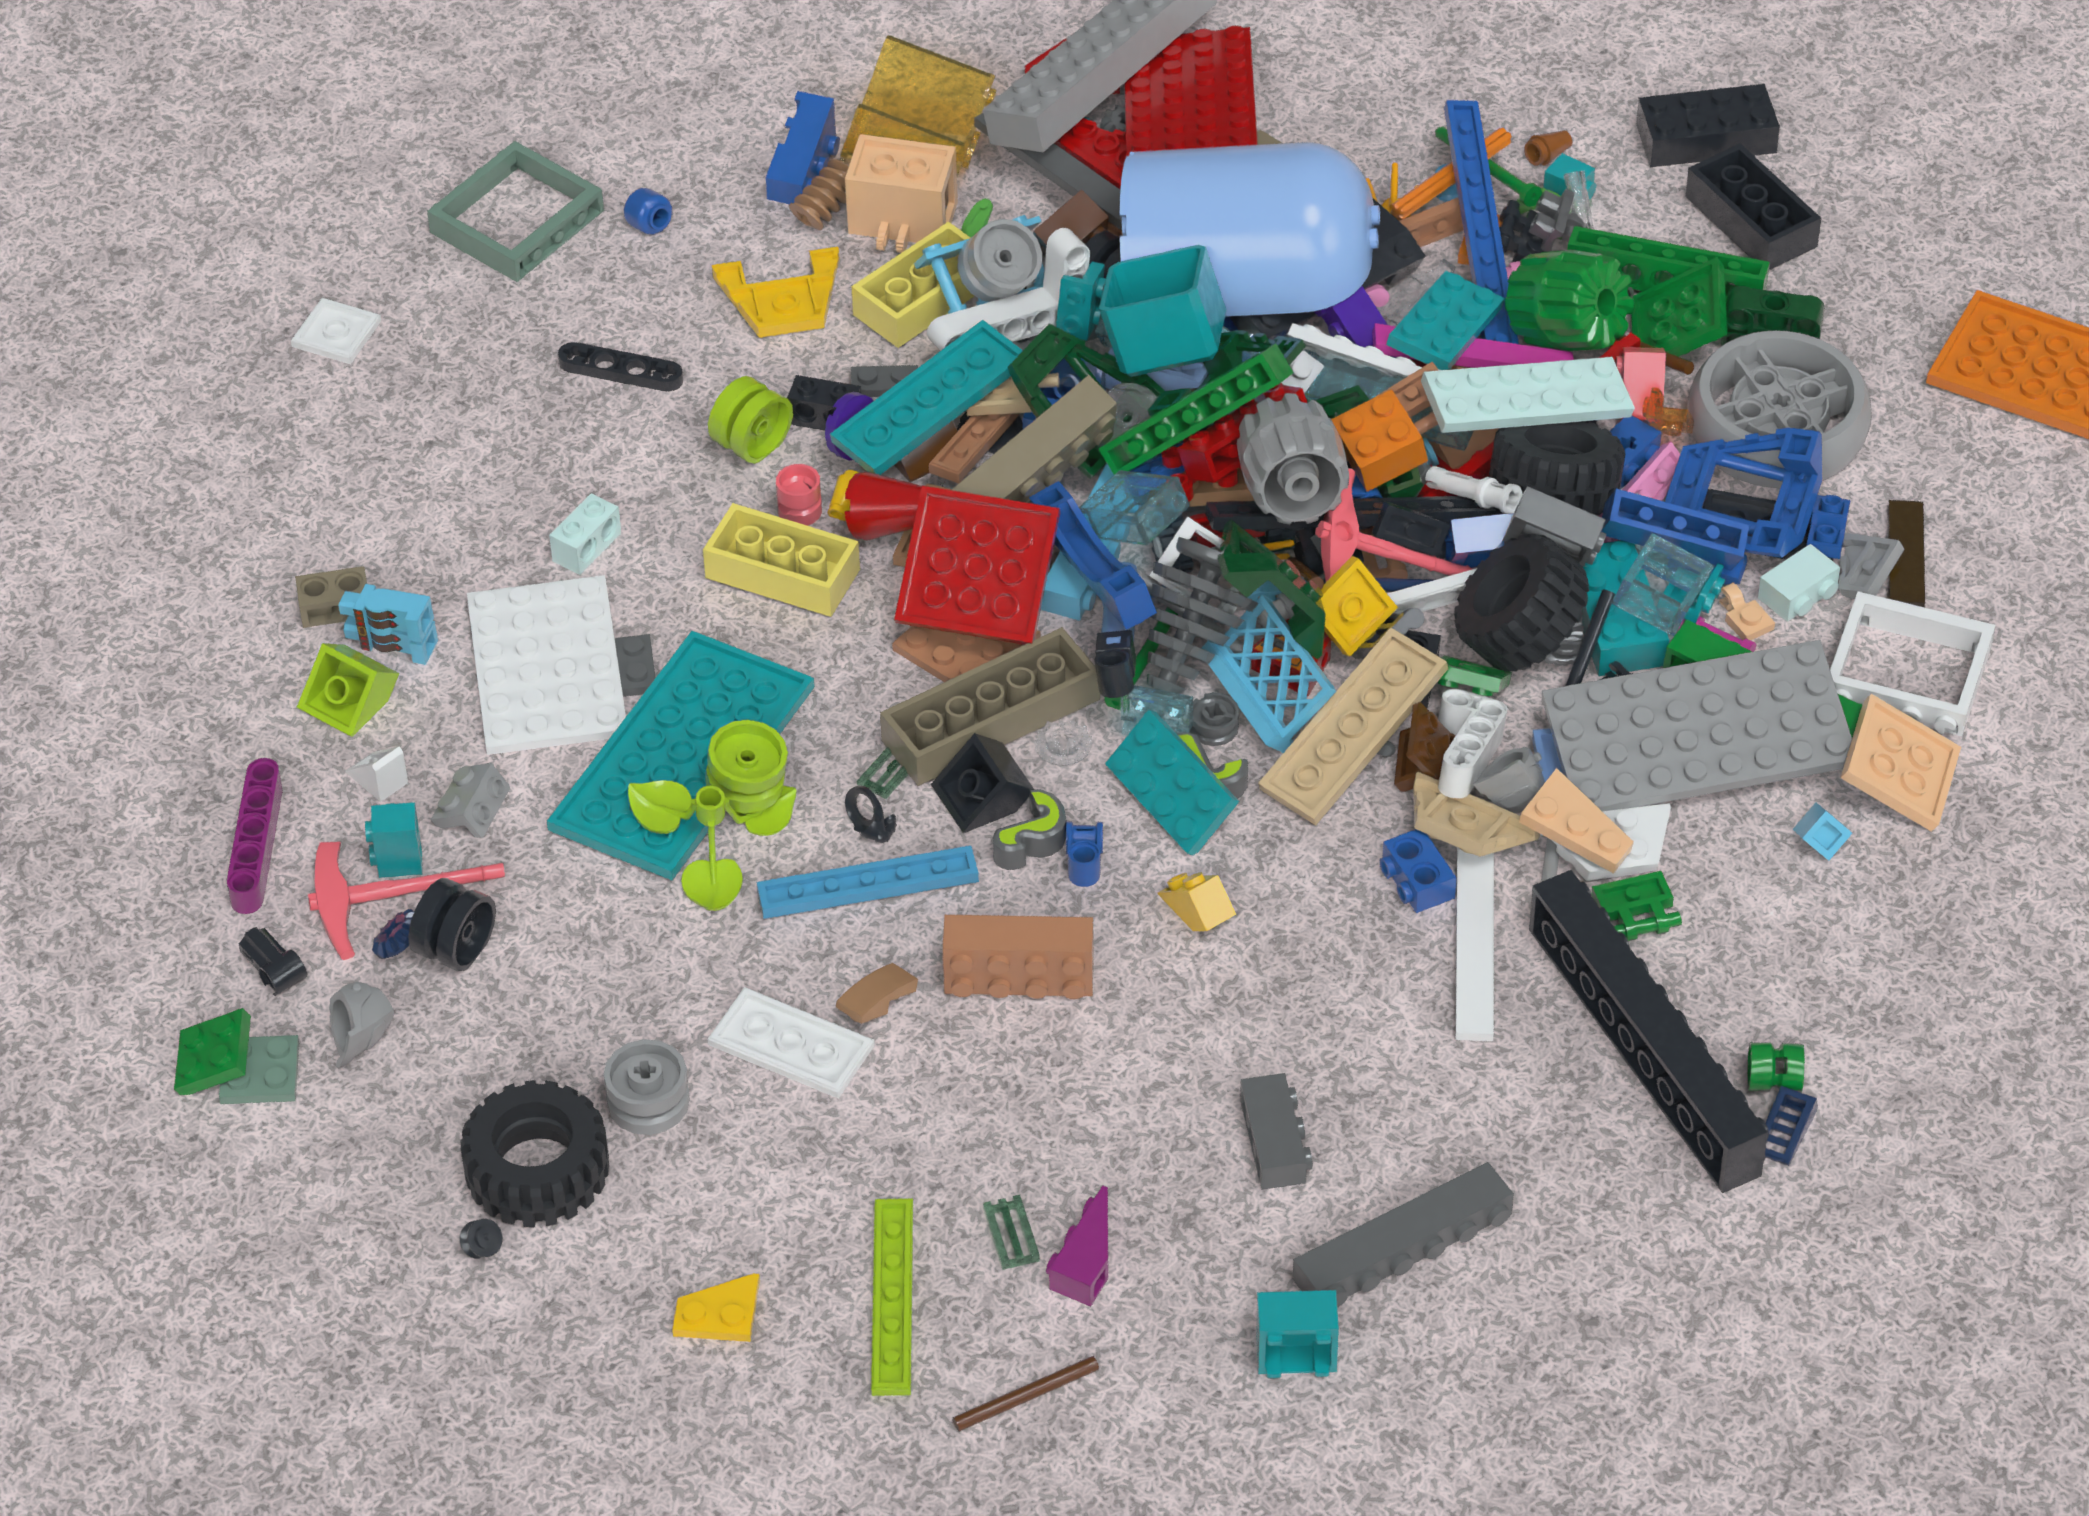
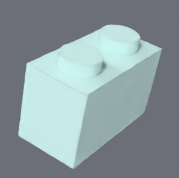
(1799, 583)

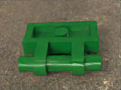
(1638, 896)

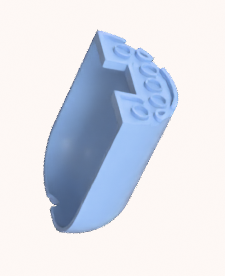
(1278, 220)

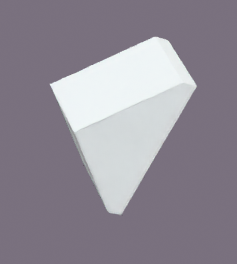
(381, 772)

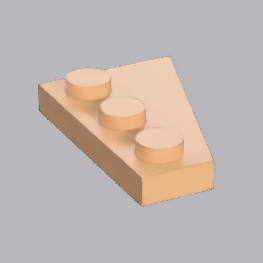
(1576, 823)

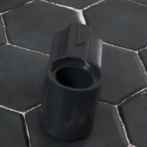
(274, 964)

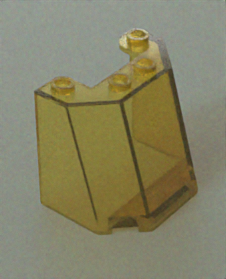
(922, 100)

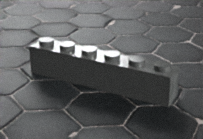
(1406, 1235)

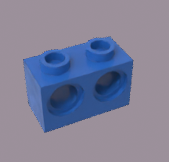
(1418, 870)

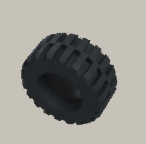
(1561, 460)
(1521, 602)
(540, 1190)

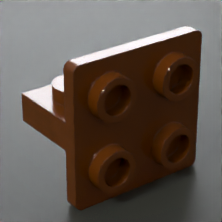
(1421, 748)

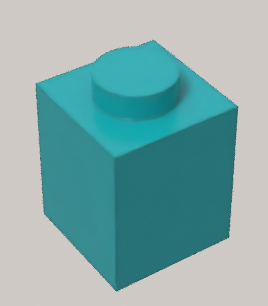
(1564, 164)

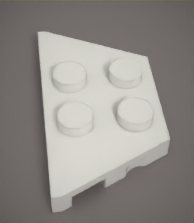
(1644, 826)

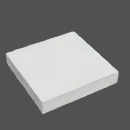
(336, 330)

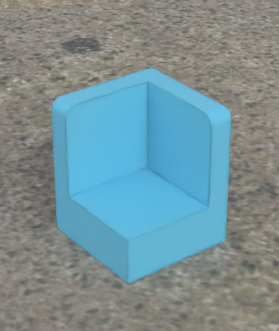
(1822, 831)

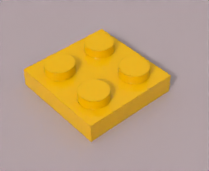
(1354, 605)

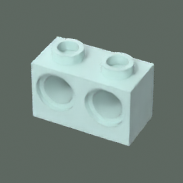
(585, 534)

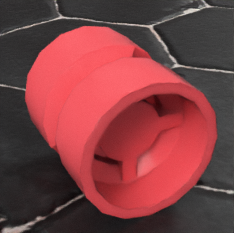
(799, 494)

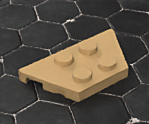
(1467, 821)

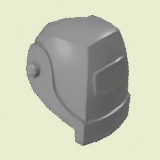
(1512, 779)
(358, 1019)

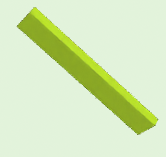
(892, 1297)

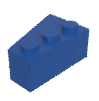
(806, 148)

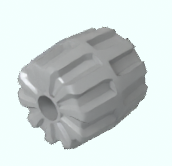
(1292, 459)

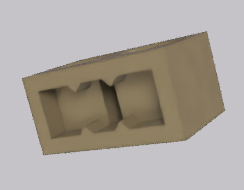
(322, 592)

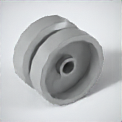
(999, 260)
(646, 1087)

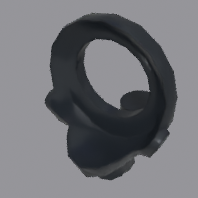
(876, 828)

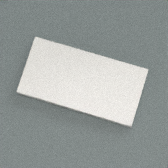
(791, 1042)

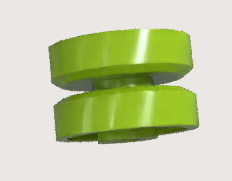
(750, 419)
(747, 764)

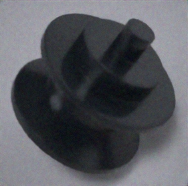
(481, 1238)

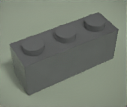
(1275, 1131)

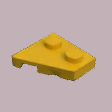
(719, 1311)

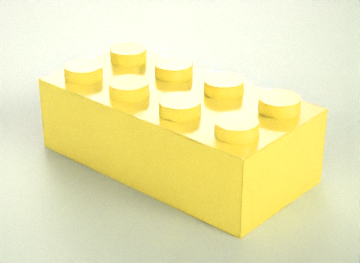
(905, 300)
(781, 559)

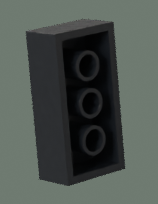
(1705, 123)
(1753, 206)

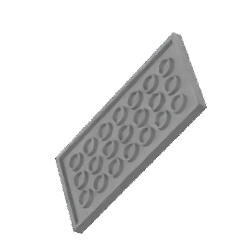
(1700, 727)

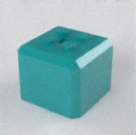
(1163, 310)

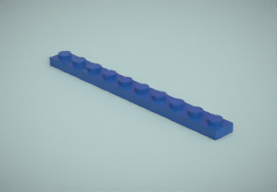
(1478, 209)

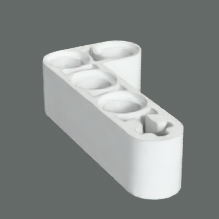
(1478, 732)

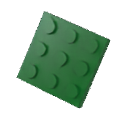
(1683, 310)

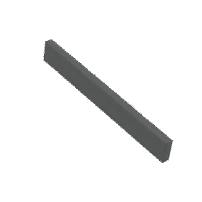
(1069, 175)

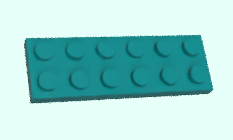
(927, 399)

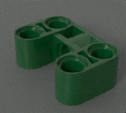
(1765, 310)

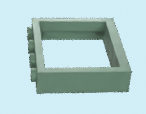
(539, 244)

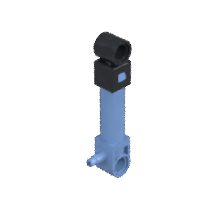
(1115, 655)

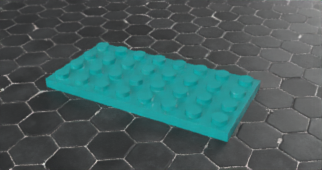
(669, 740)

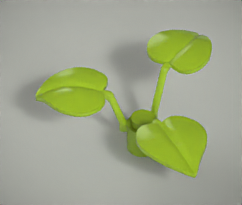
(663, 804)

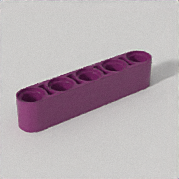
(254, 836)

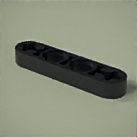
(622, 363)

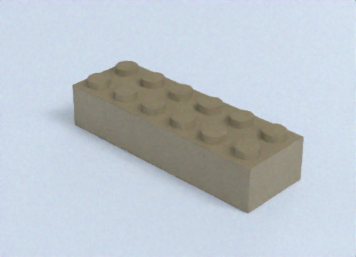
(1047, 446)
(992, 700)

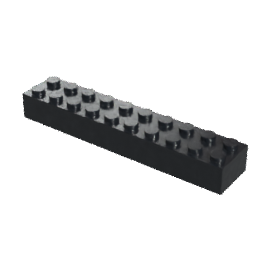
(1648, 1031)

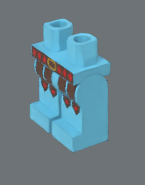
(390, 621)

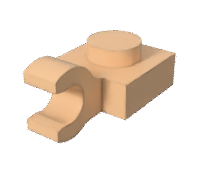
(1745, 619)

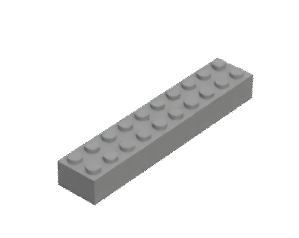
(1086, 70)

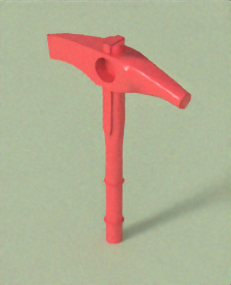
(1341, 537)
(335, 898)

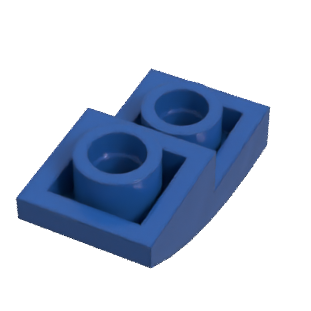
(1829, 525)

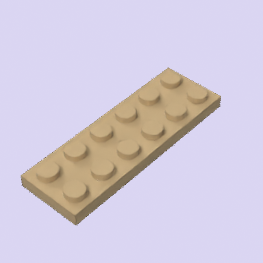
(1353, 726)

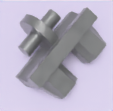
(1559, 222)

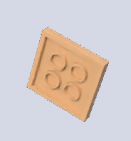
(1901, 762)

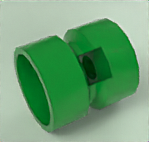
(1762, 1064)

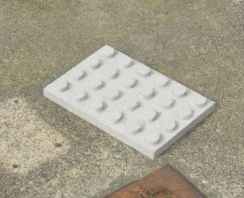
(546, 664)

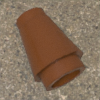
(1547, 147)

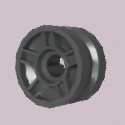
(1215, 719)

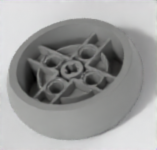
(1781, 384)

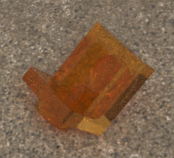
(1668, 420)

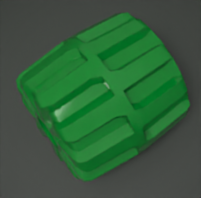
(1569, 300)

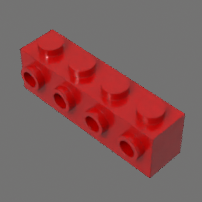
(1214, 451)

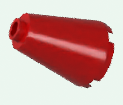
(880, 505)

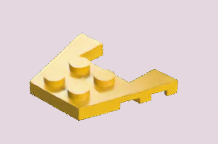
(785, 303)

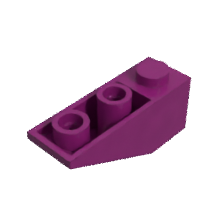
(1083, 1261)

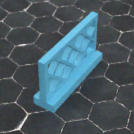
(1252, 698)

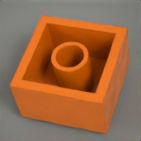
(1380, 440)

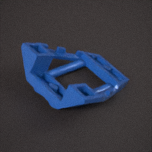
(1800, 481)

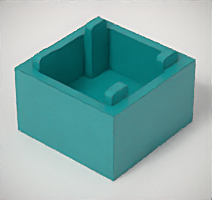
(1297, 1332)

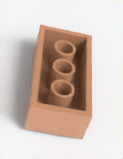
(1018, 956)

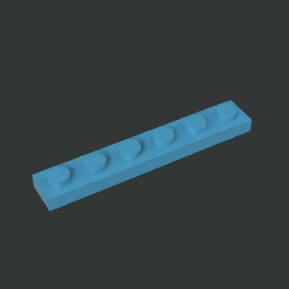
(867, 882)

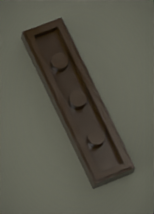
(1908, 573)

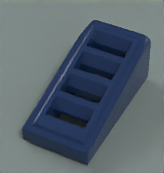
(1796, 1101)

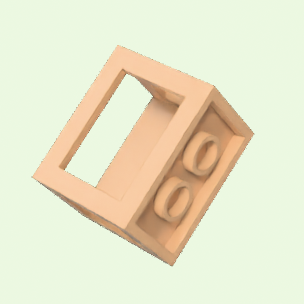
(900, 189)

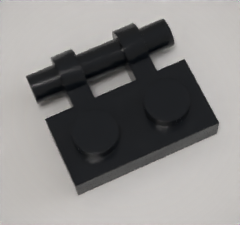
(1513, 220)

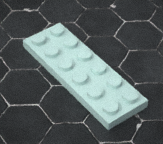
(1527, 394)

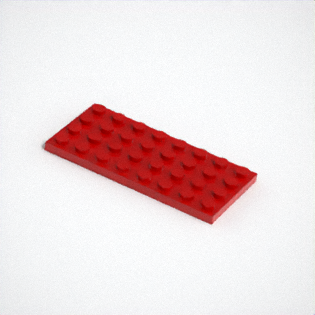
(1194, 94)

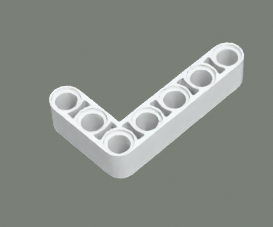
(1026, 312)

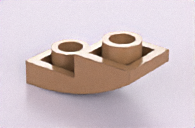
(872, 994)

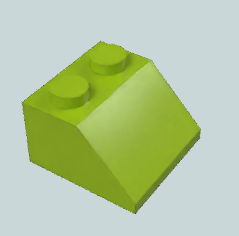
(346, 688)

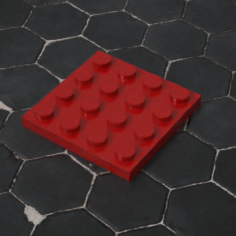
(977, 565)

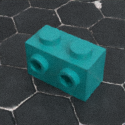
(395, 840)

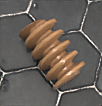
(821, 195)

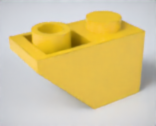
(1198, 900)

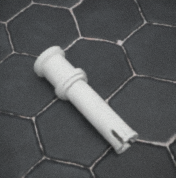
(1485, 492)

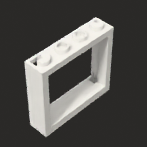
(1923, 625)

